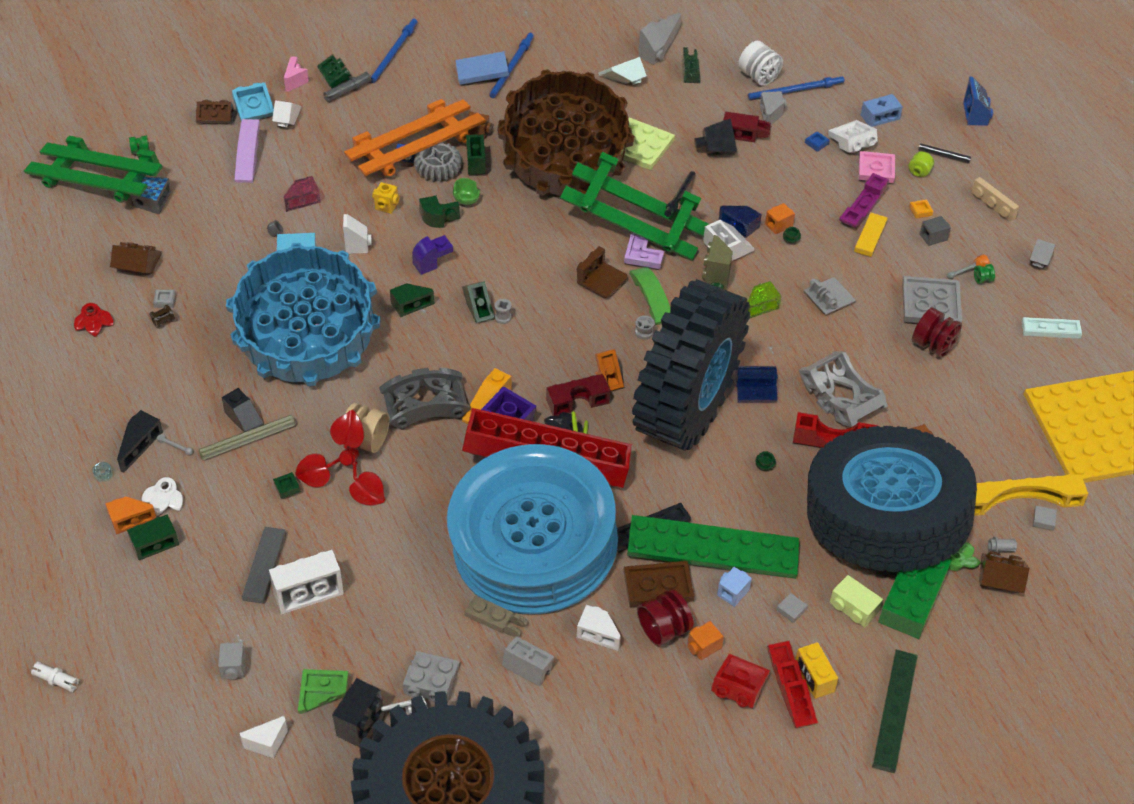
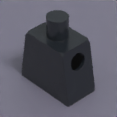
(718, 139)

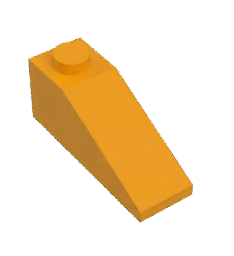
(488, 389)

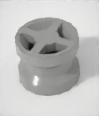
(644, 327)

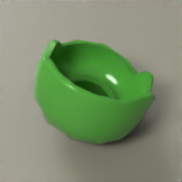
(466, 191)

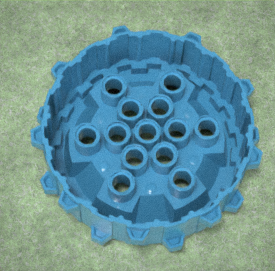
(292, 277)

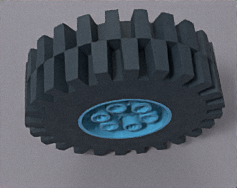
(690, 364)

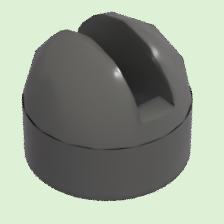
(274, 228)

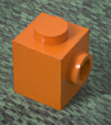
(779, 218)
(705, 640)

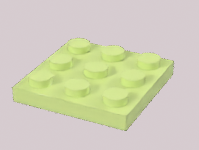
(648, 144)

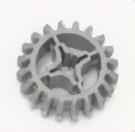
(438, 162)

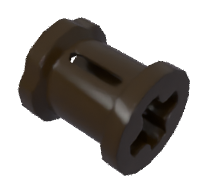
(162, 316)

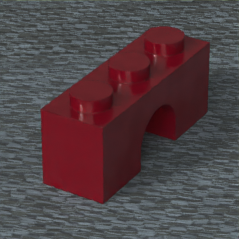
(592, 389)

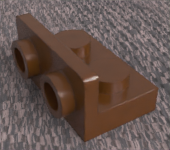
(214, 112)

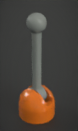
(980, 260)

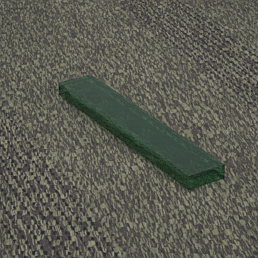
(894, 712)

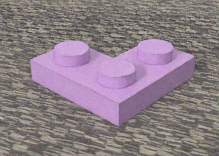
(639, 254)

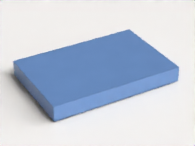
(482, 68)

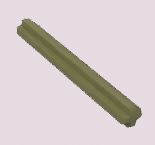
(246, 437)

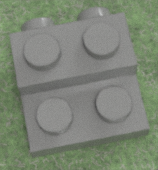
(430, 675)

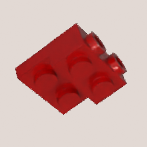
(740, 681)

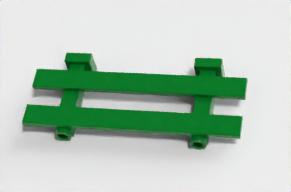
(78, 151)
(600, 180)

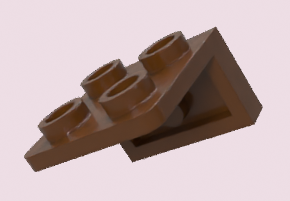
(598, 275)

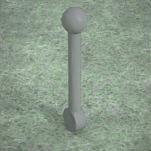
(161, 438)

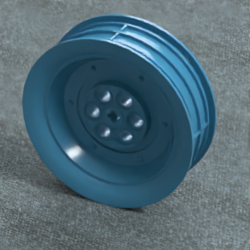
(520, 573)

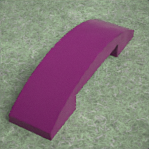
(865, 201)

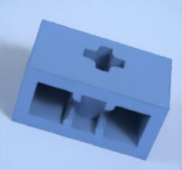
(881, 110)

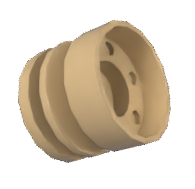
(374, 424)

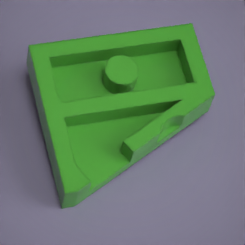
(321, 687)

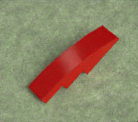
(791, 684)

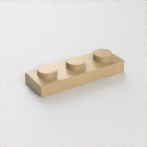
(995, 199)

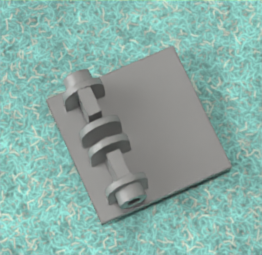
(829, 295)

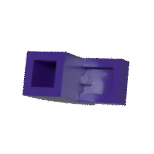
(427, 251)

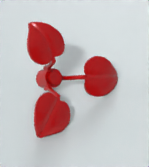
(314, 471)

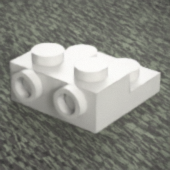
(854, 136)

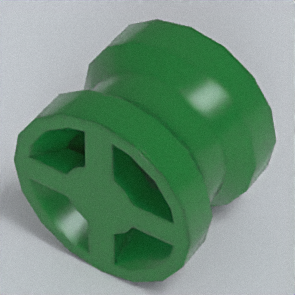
(984, 273)

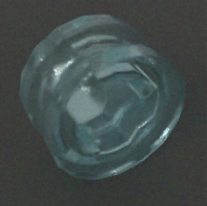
(104, 476)

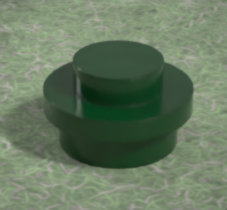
(792, 235)
(765, 461)

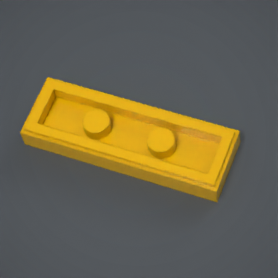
(870, 234)

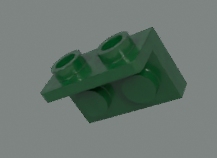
(334, 71)

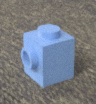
(734, 586)

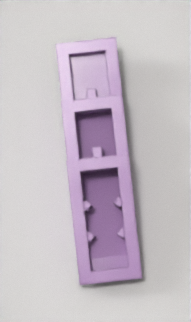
(247, 150)

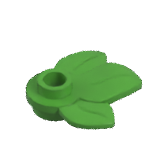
(964, 558)

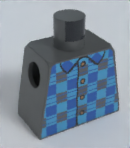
(154, 196)

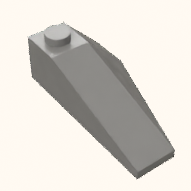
(657, 38)

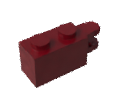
(748, 126)

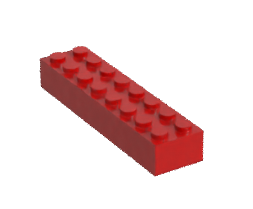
(494, 432)

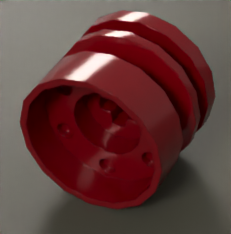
(937, 332)
(665, 617)

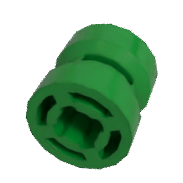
(142, 141)

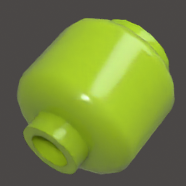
(921, 164)

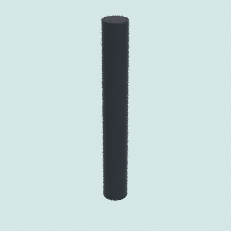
(945, 153)

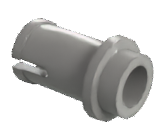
(1002, 545)

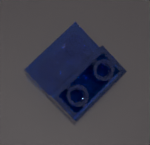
(756, 384)

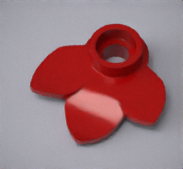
(92, 321)

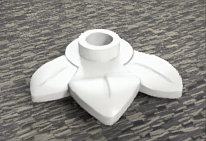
(163, 498)

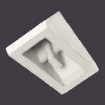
(266, 737)

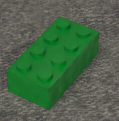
(913, 598)

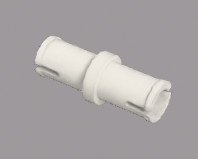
(55, 676)

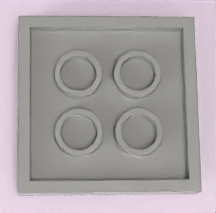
(924, 293)

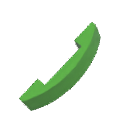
(652, 292)

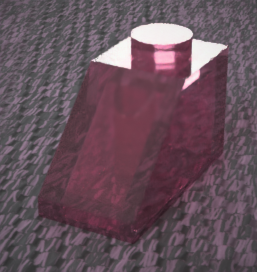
(302, 194)

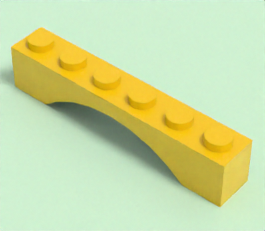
(1060, 490)

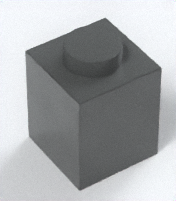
(935, 230)

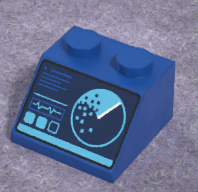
(977, 104)

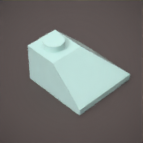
(626, 72)

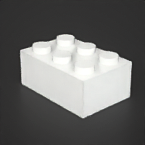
(306, 581)

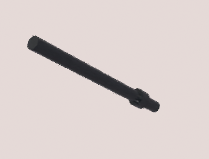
(672, 205)

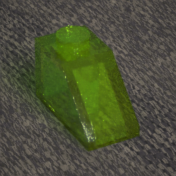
(763, 299)

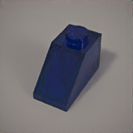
(742, 218)

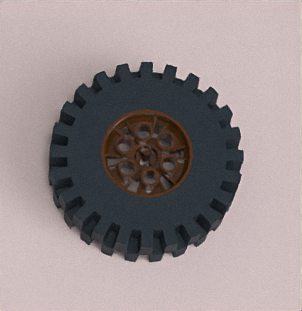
(449, 744)

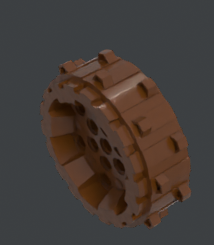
(573, 99)

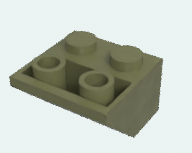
(717, 262)

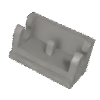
(527, 660)

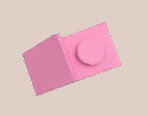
(295, 75)

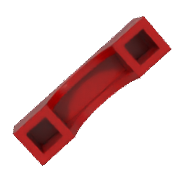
(813, 432)

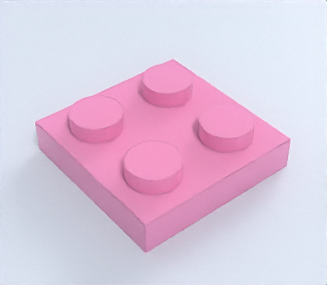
(877, 163)

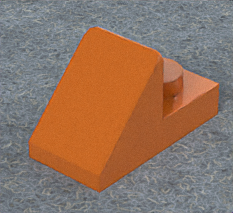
(609, 367)

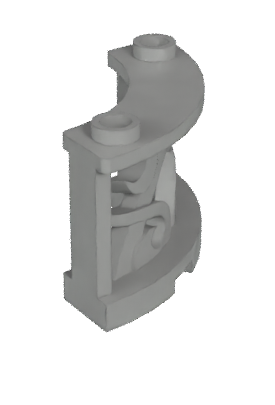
(846, 411)

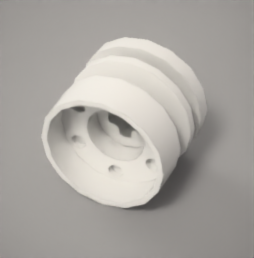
(760, 63)

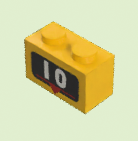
(816, 670)

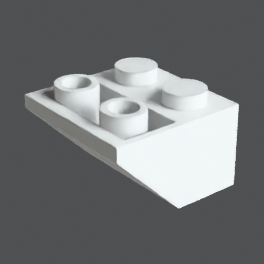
(729, 236)

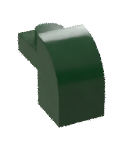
(436, 214)

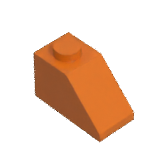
(129, 512)

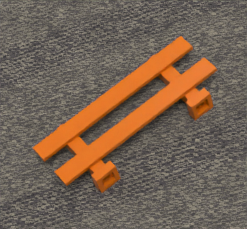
(437, 113)

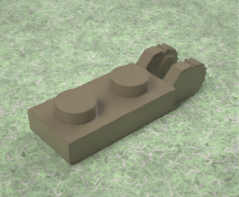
(495, 616)

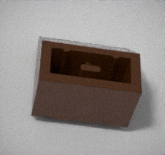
(134, 257)
(1003, 572)

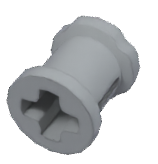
(503, 309)

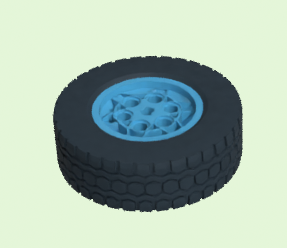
(891, 498)

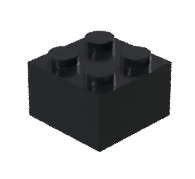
(358, 712)

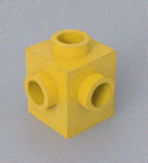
(386, 197)

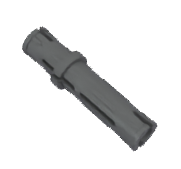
(353, 84)

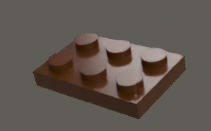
(651, 580)

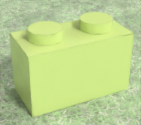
(856, 601)

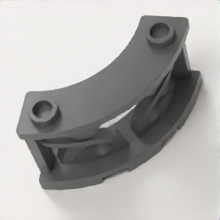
(414, 410)

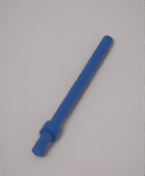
(406, 32)
(523, 46)
(826, 82)

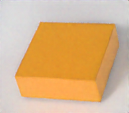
(921, 209)

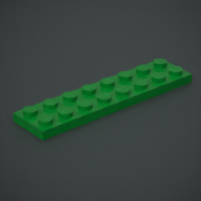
(713, 546)

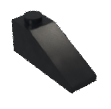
(138, 436)

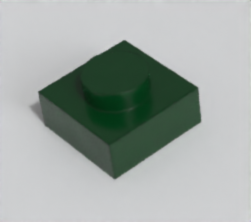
(286, 485)

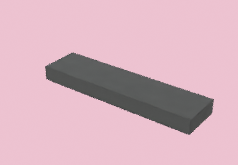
(265, 559)

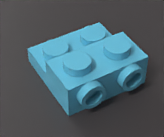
(253, 101)

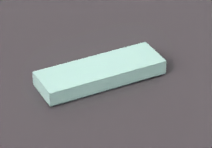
(1051, 327)

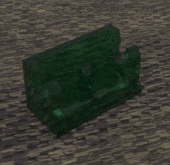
(690, 66)

